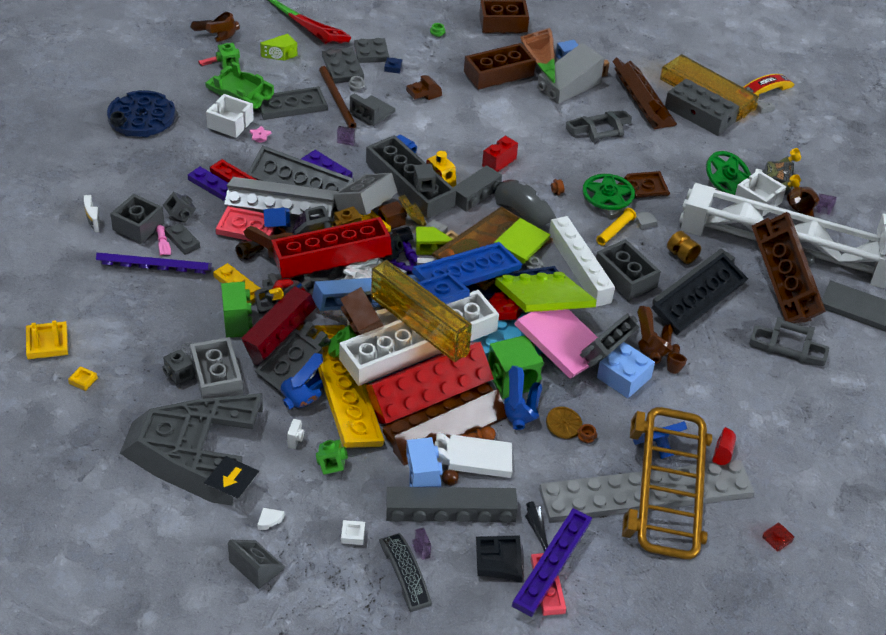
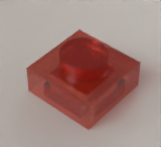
(778, 536)

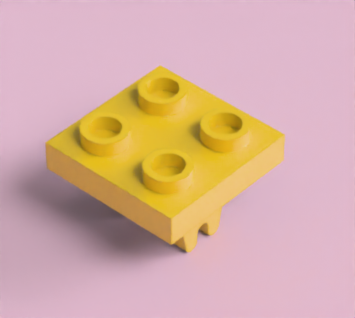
(46, 340)

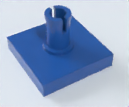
(446, 288)
(662, 438)

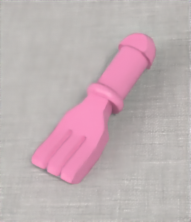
(163, 245)

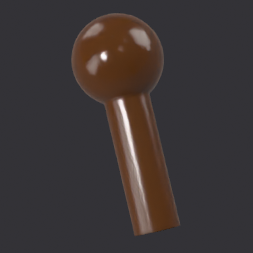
(450, 477)

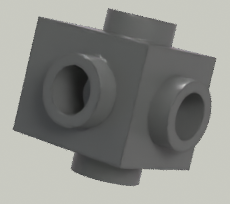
(179, 206)
(178, 366)

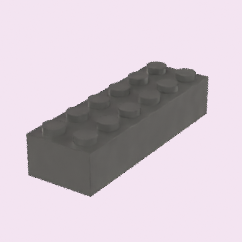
(396, 158)

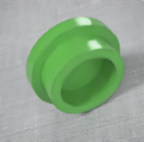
(437, 29)

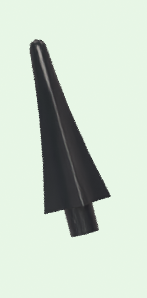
(535, 519)

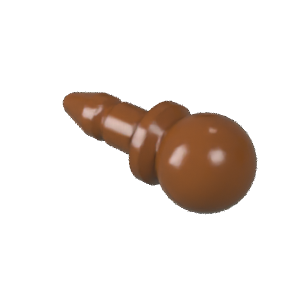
(485, 433)

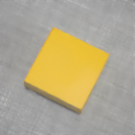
(82, 378)

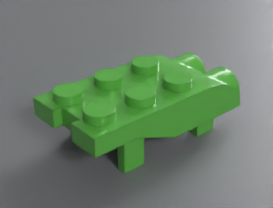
(241, 85)

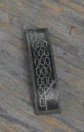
(407, 571)

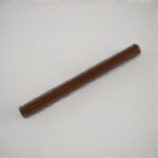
(337, 97)

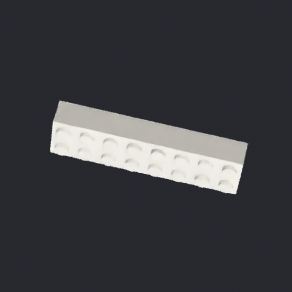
(399, 346)

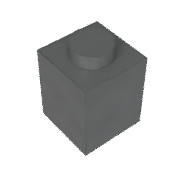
(424, 178)

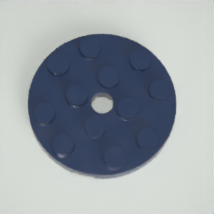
(155, 111)

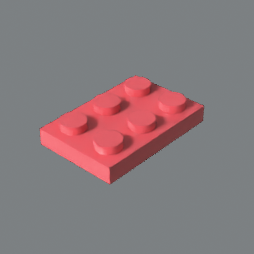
(237, 220)

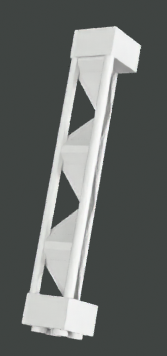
(810, 230)

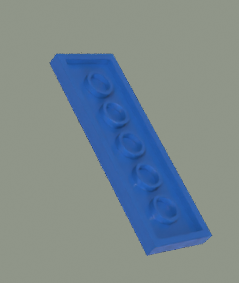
(472, 265)

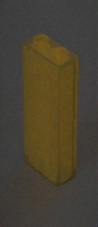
(685, 68)
(421, 311)

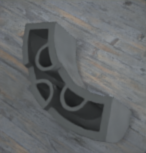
(524, 201)

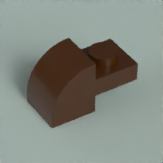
(425, 88)

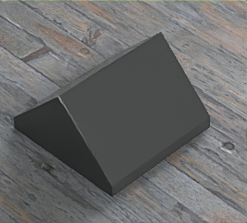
(253, 561)

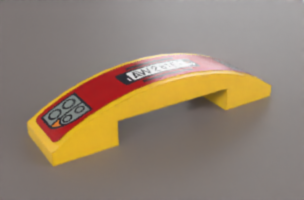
(768, 83)

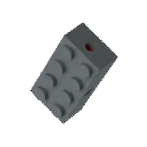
(702, 106)

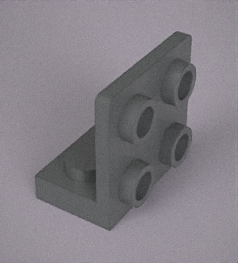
(370, 109)

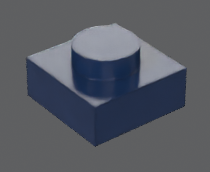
(393, 65)

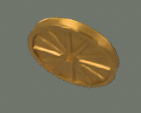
(563, 422)

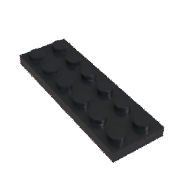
(699, 293)

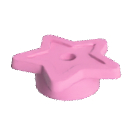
(260, 135)

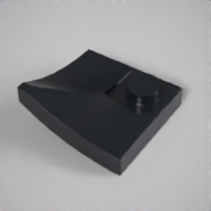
(499, 557)

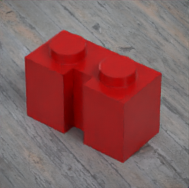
(500, 154)

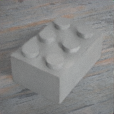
(366, 192)
(216, 368)

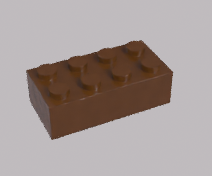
(499, 66)

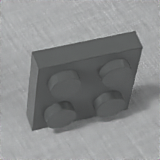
(371, 50)

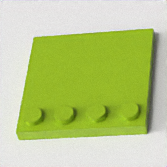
(544, 292)

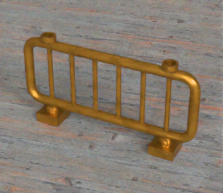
(630, 521)

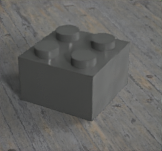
(137, 218)

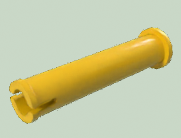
(628, 215)

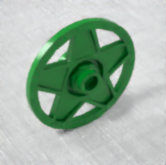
(727, 171)
(608, 191)

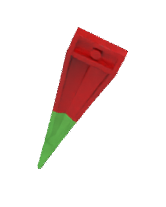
(321, 31)

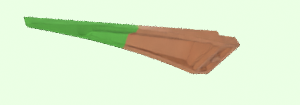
(541, 47)

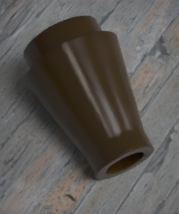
(247, 249)

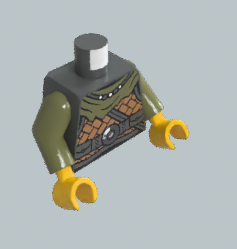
(784, 170)

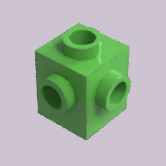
(227, 54)
(331, 456)

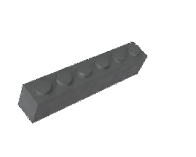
(451, 504)

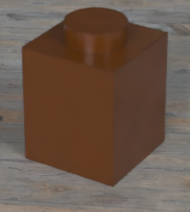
(393, 214)

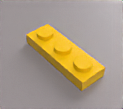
(229, 274)

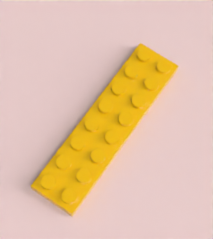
(347, 400)

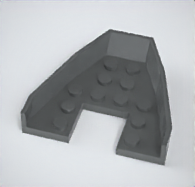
(172, 439)

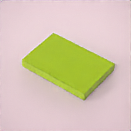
(523, 239)

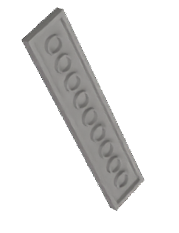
(622, 491)

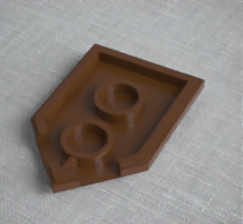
(647, 184)

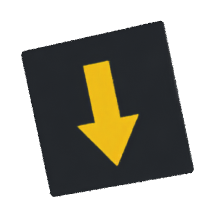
(231, 477)

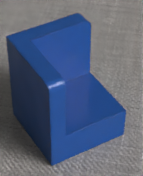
(277, 217)

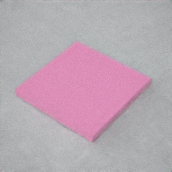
(559, 337)

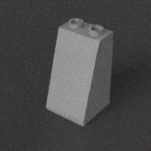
(574, 74)

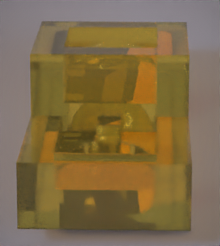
(413, 211)

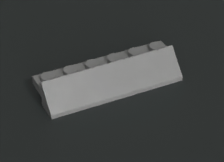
(261, 195)

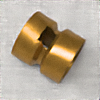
(684, 247)

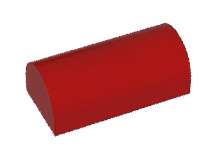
(724, 447)

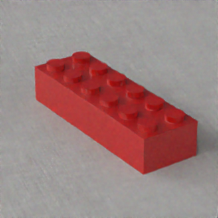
(331, 247)
(427, 384)

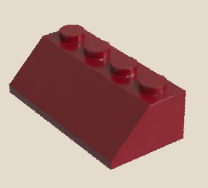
(277, 324)

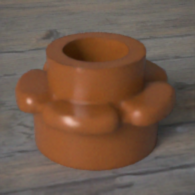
(557, 186)
(587, 433)

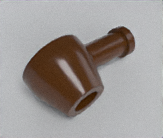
(675, 360)

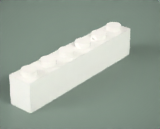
(581, 260)

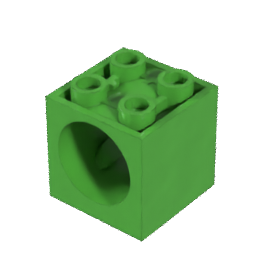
(514, 352)

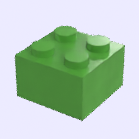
(236, 309)

